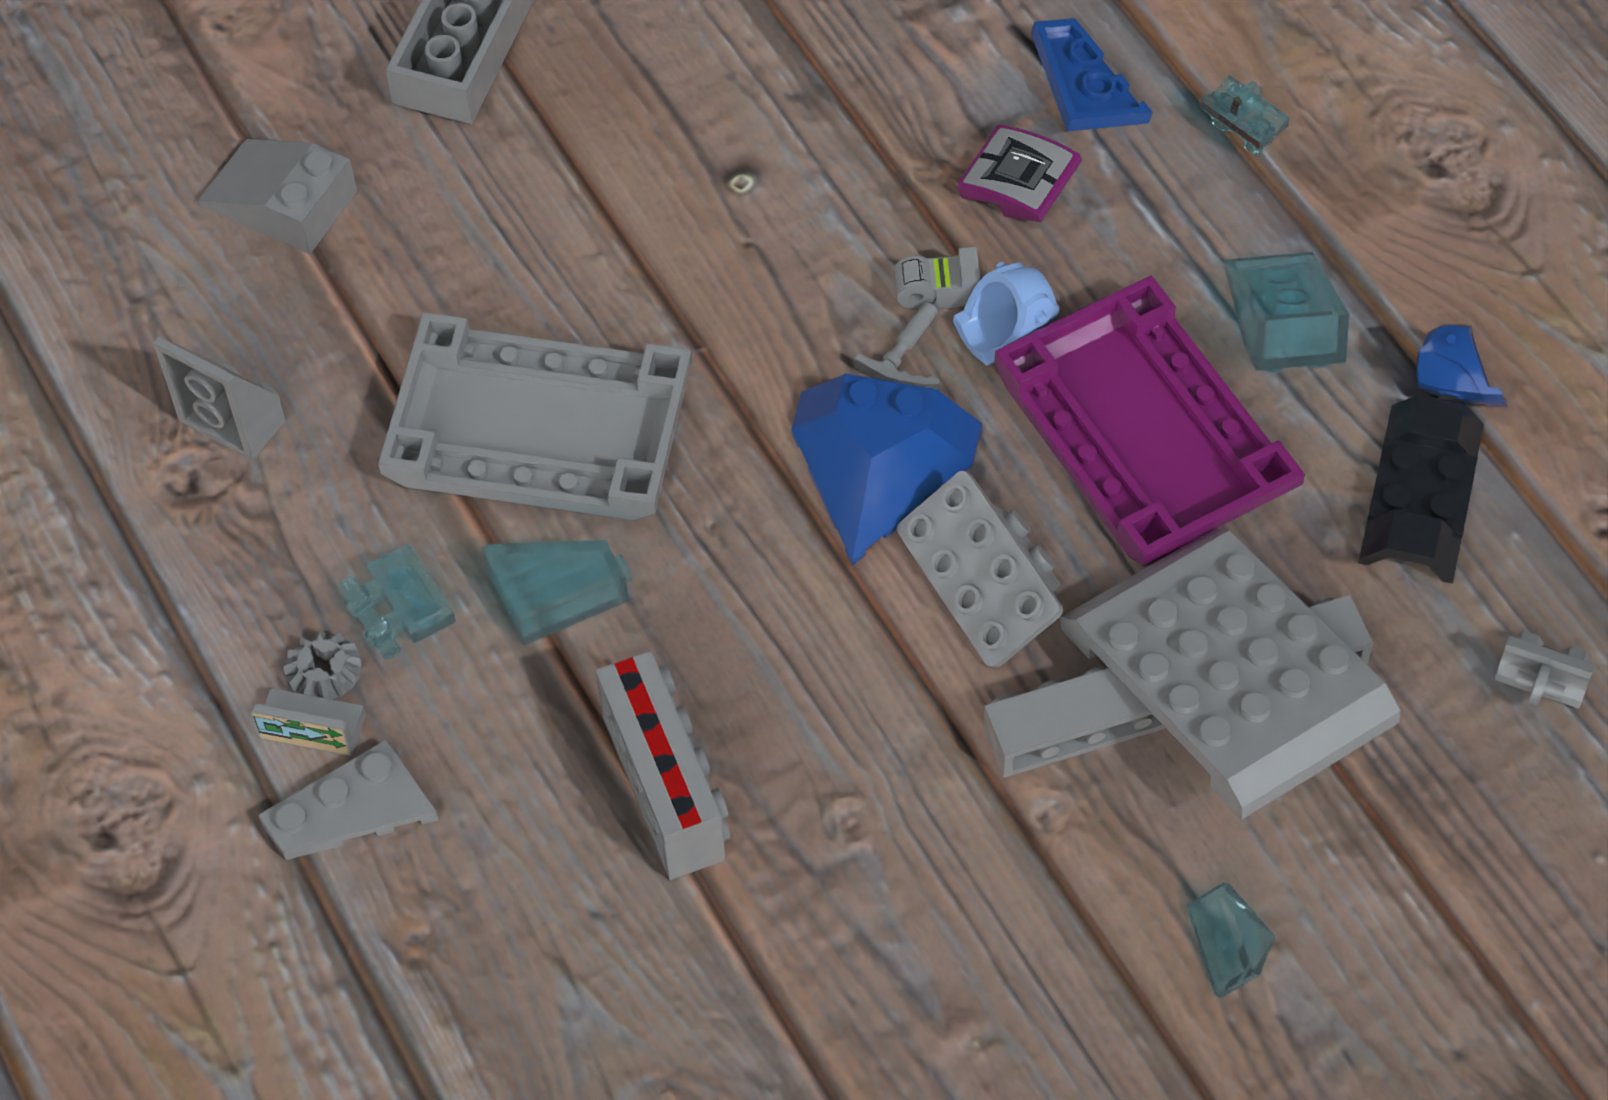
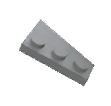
(350, 802)

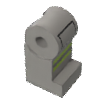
(939, 281)

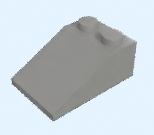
(283, 190)
(219, 400)

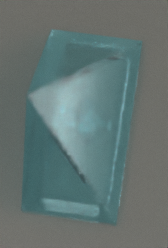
(1229, 938)

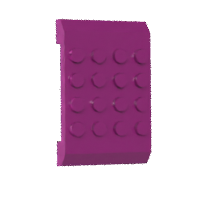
(1144, 422)

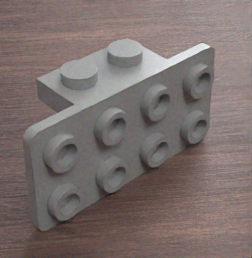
(983, 568)

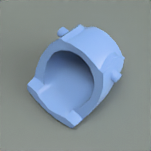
(1004, 309)

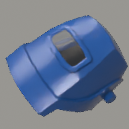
(1453, 369)

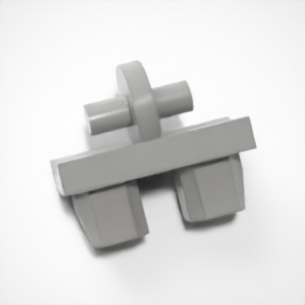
(1544, 670)

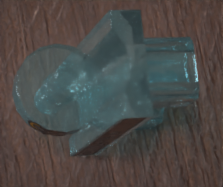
(1245, 113)

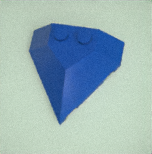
(879, 451)

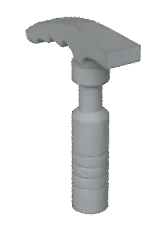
(887, 367)

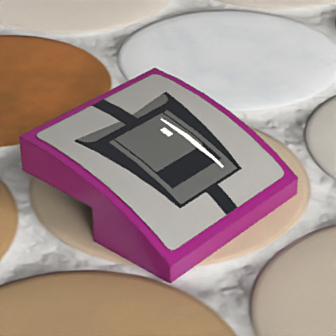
(1019, 172)

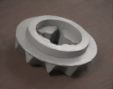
(344, 663)

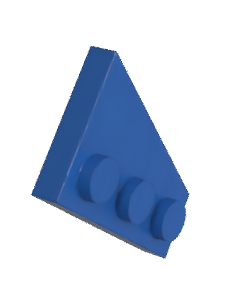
(1081, 81)

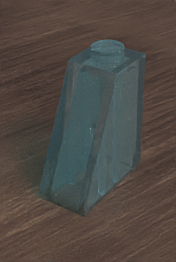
(555, 583)

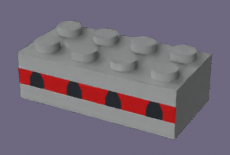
(663, 765)

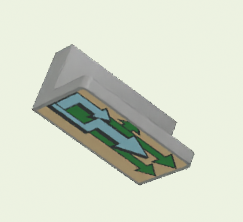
(309, 721)

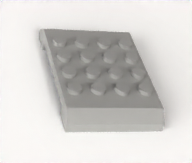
(535, 420)
(1235, 668)

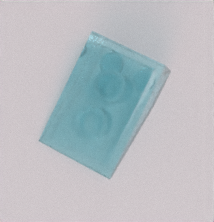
(1287, 312)

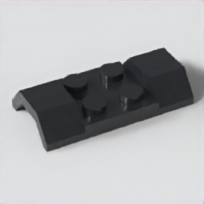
(1423, 485)

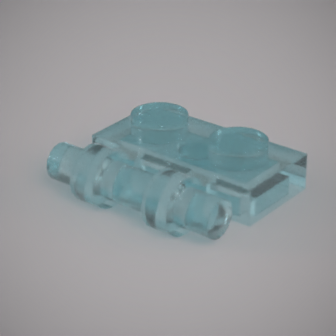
(409, 592)

